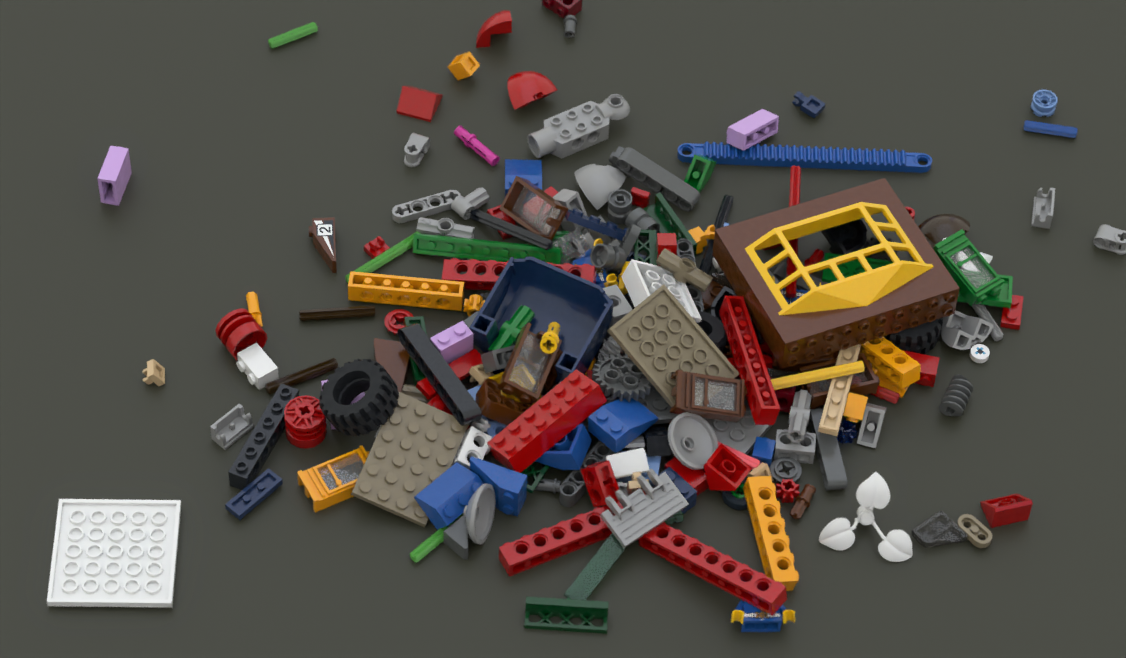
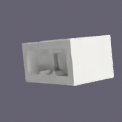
(468, 448)

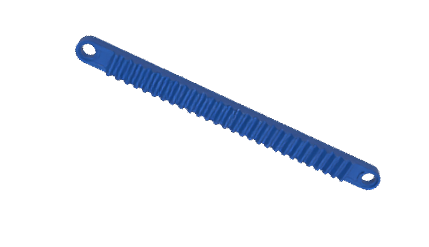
(809, 157)

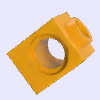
(463, 66)
(855, 407)

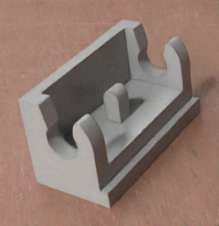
(1043, 209)
(231, 427)

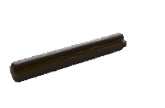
(334, 313)
(302, 375)

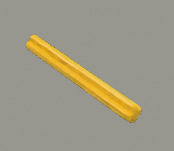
(818, 375)

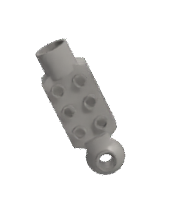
(577, 127)

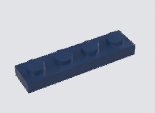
(594, 223)

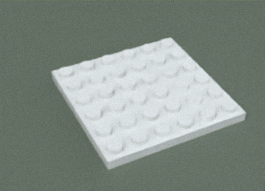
(114, 553)

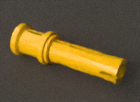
(550, 336)

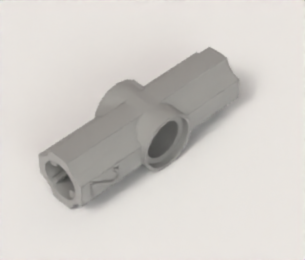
(444, 227)
(799, 416)

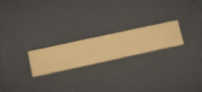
(838, 394)

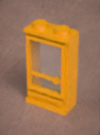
(333, 479)

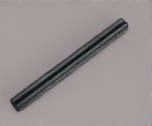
(721, 218)
(511, 229)

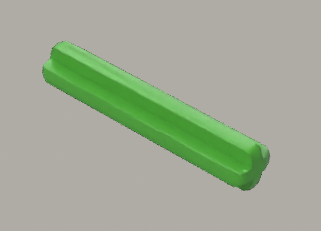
(292, 35)

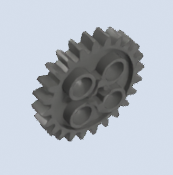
(621, 378)

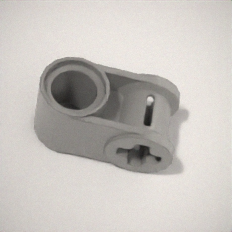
(416, 149)
(1110, 239)

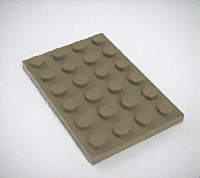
(666, 338)
(408, 456)

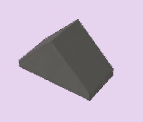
(457, 537)

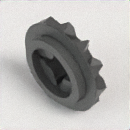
(788, 464)

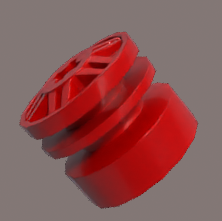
(239, 331)
(305, 422)

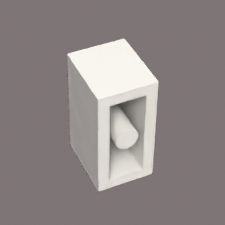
(257, 366)

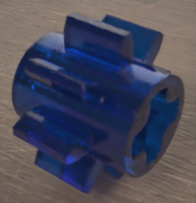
(846, 432)

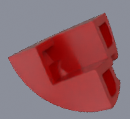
(496, 24)
(528, 87)

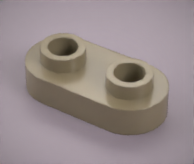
(975, 531)

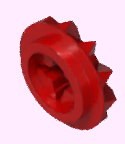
(393, 316)

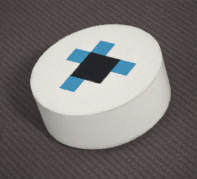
(979, 353)

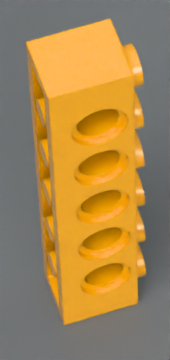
(406, 291)
(891, 361)
(754, 490)

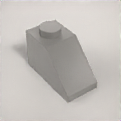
(871, 425)

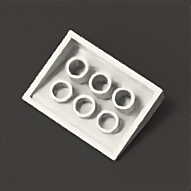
(644, 279)

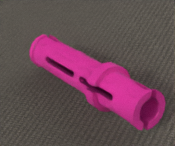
(471, 141)

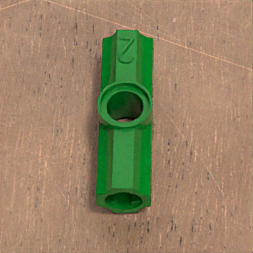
(511, 329)

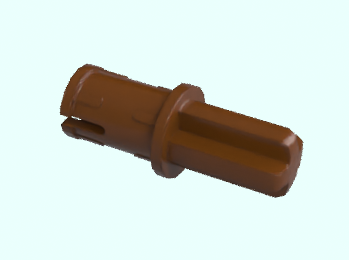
(802, 501)

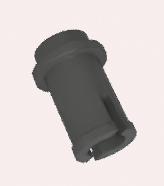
(570, 22)
(549, 485)

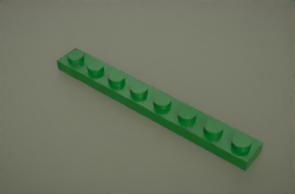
(481, 249)

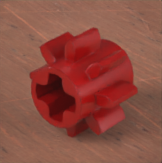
(787, 490)

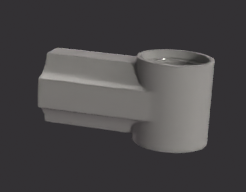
(472, 201)

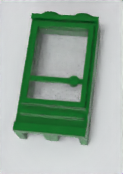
(968, 268)

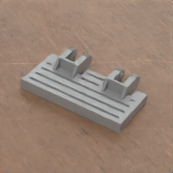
(643, 511)

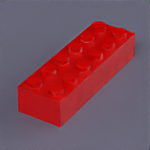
(547, 421)

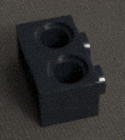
(656, 441)

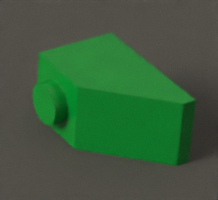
(700, 171)

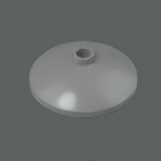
(692, 440)
(480, 513)

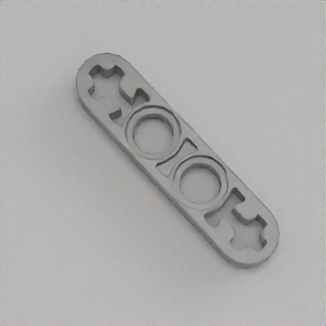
(424, 203)

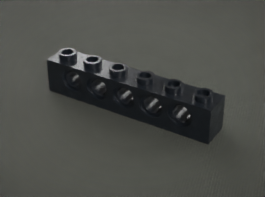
(262, 439)

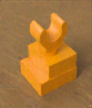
(701, 237)

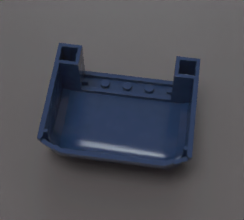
(553, 296)

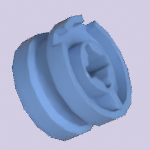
(1044, 103)

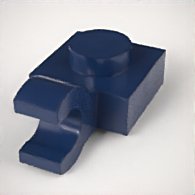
(809, 105)

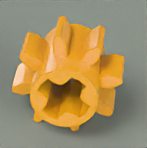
(473, 304)

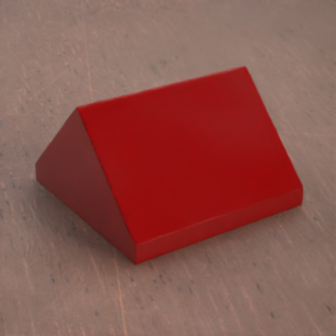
(418, 103)
(725, 470)
(1006, 509)

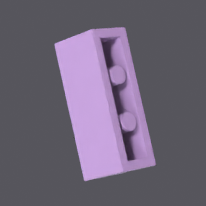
(752, 129)

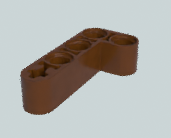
(497, 406)

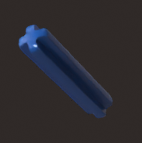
(1052, 129)

